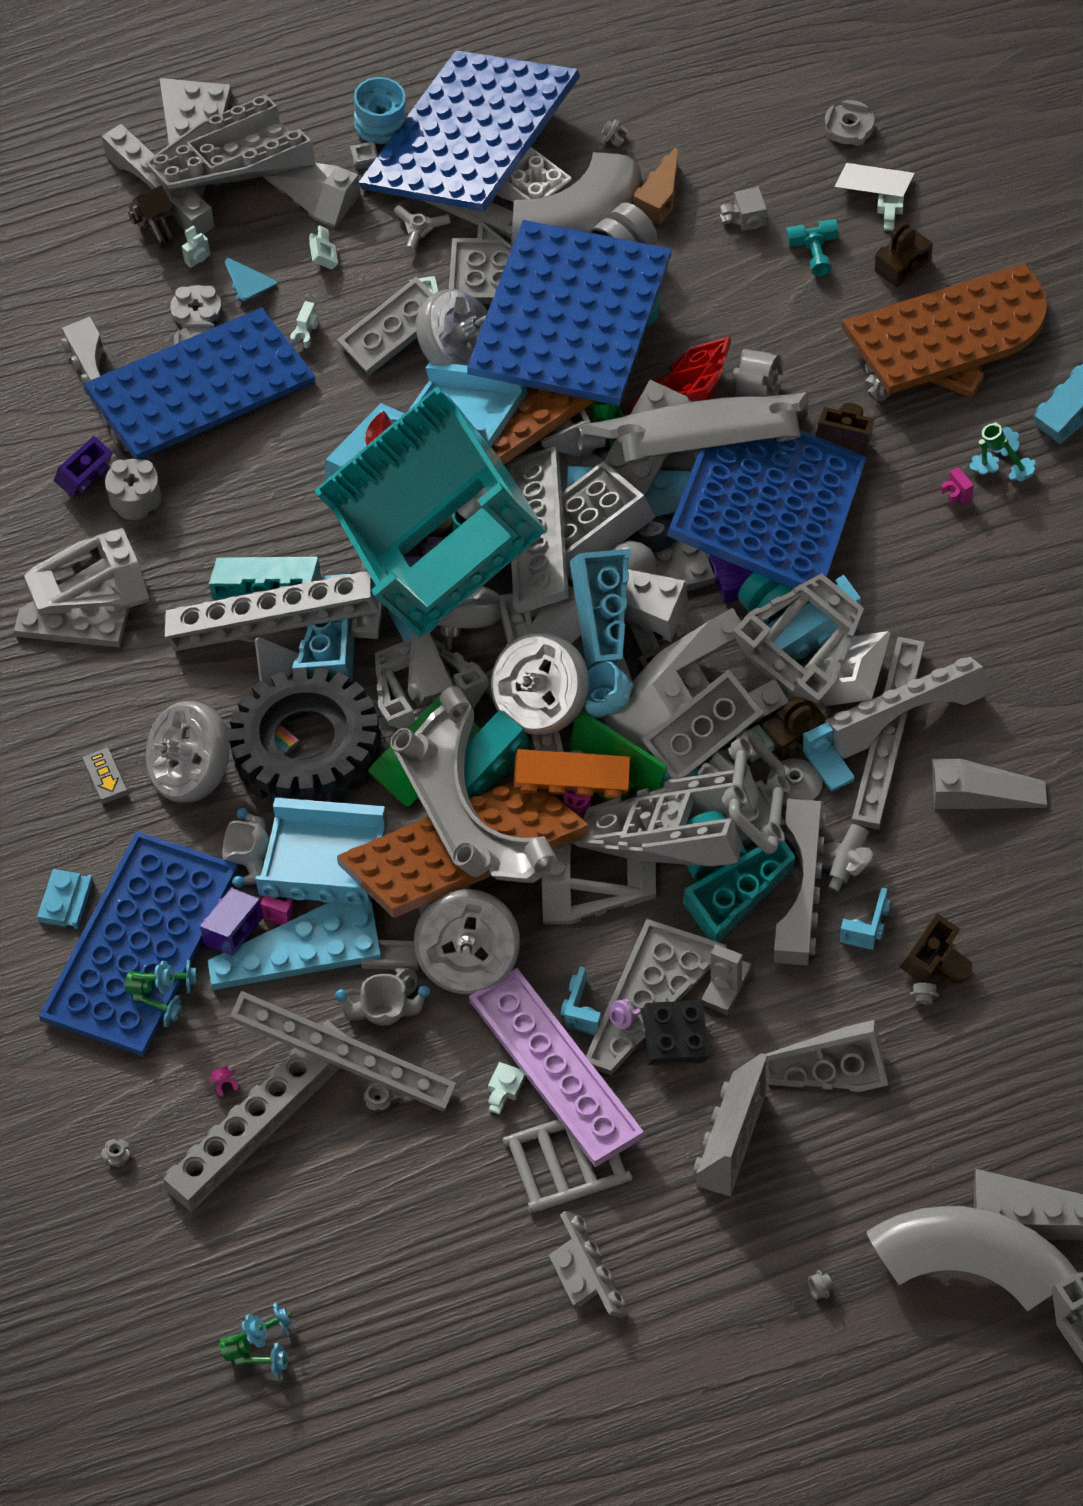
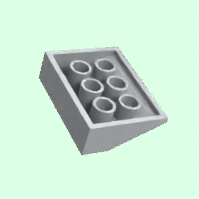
(601, 512)
(732, 1127)

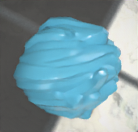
(607, 691)

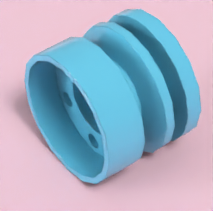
(379, 109)

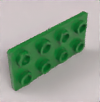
(596, 738)
(389, 771)

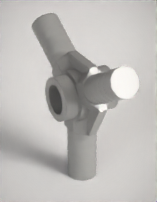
(419, 225)

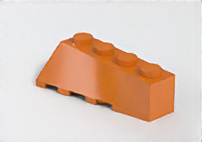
(571, 772)

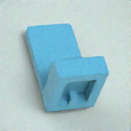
(825, 758)
(864, 935)
(584, 1018)

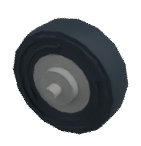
(654, 534)

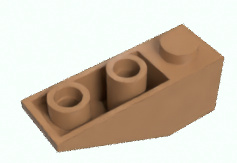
(658, 192)

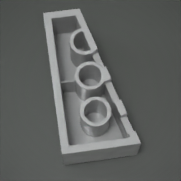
(655, 602)
(1045, 1209)

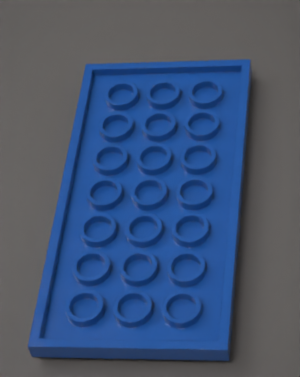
(199, 383)
(141, 919)

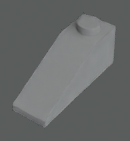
(426, 671)

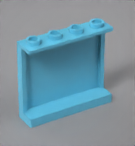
(482, 400)
(306, 845)

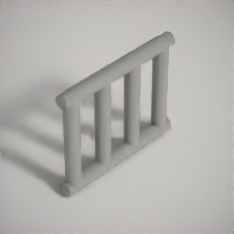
(564, 1193)

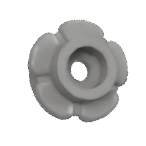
(924, 993)
(377, 1090)
(121, 1157)
(820, 1285)

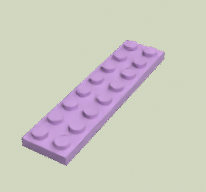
(557, 1068)

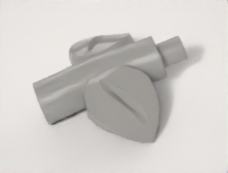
(846, 857)

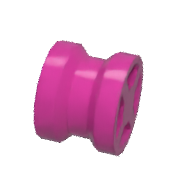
(570, 799)

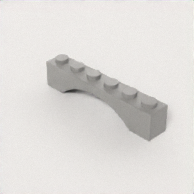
(131, 155)
(86, 349)
(859, 726)
(793, 932)

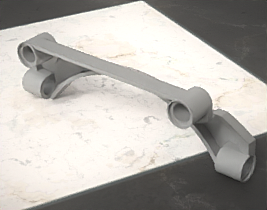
(699, 425)
(435, 768)

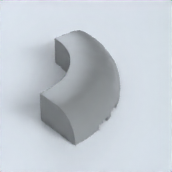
(583, 205)
(972, 1243)

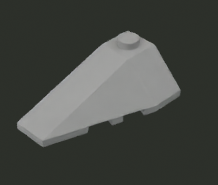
(320, 189)
(978, 786)

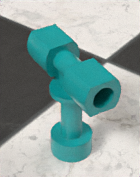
(814, 239)

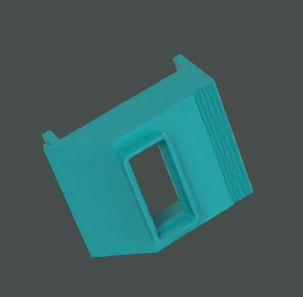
(407, 488)

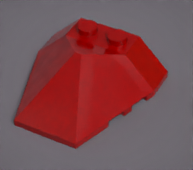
(695, 371)

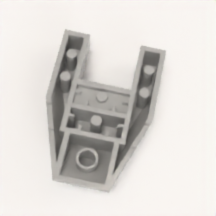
(676, 678)
(655, 823)

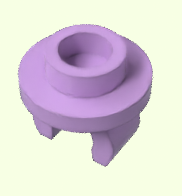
(622, 1014)

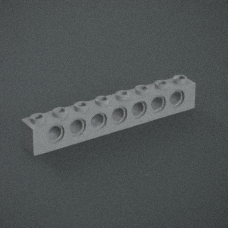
(270, 611)
(257, 1129)

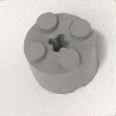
(758, 374)
(133, 488)

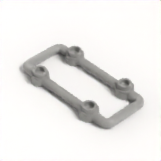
(776, 787)

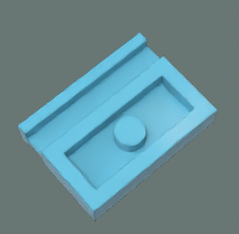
(65, 898)

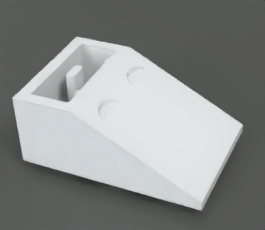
(533, 178)
(859, 669)

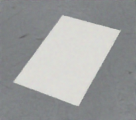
(874, 179)

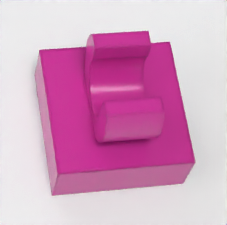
(960, 486)
(276, 910)

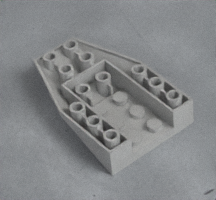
(233, 148)

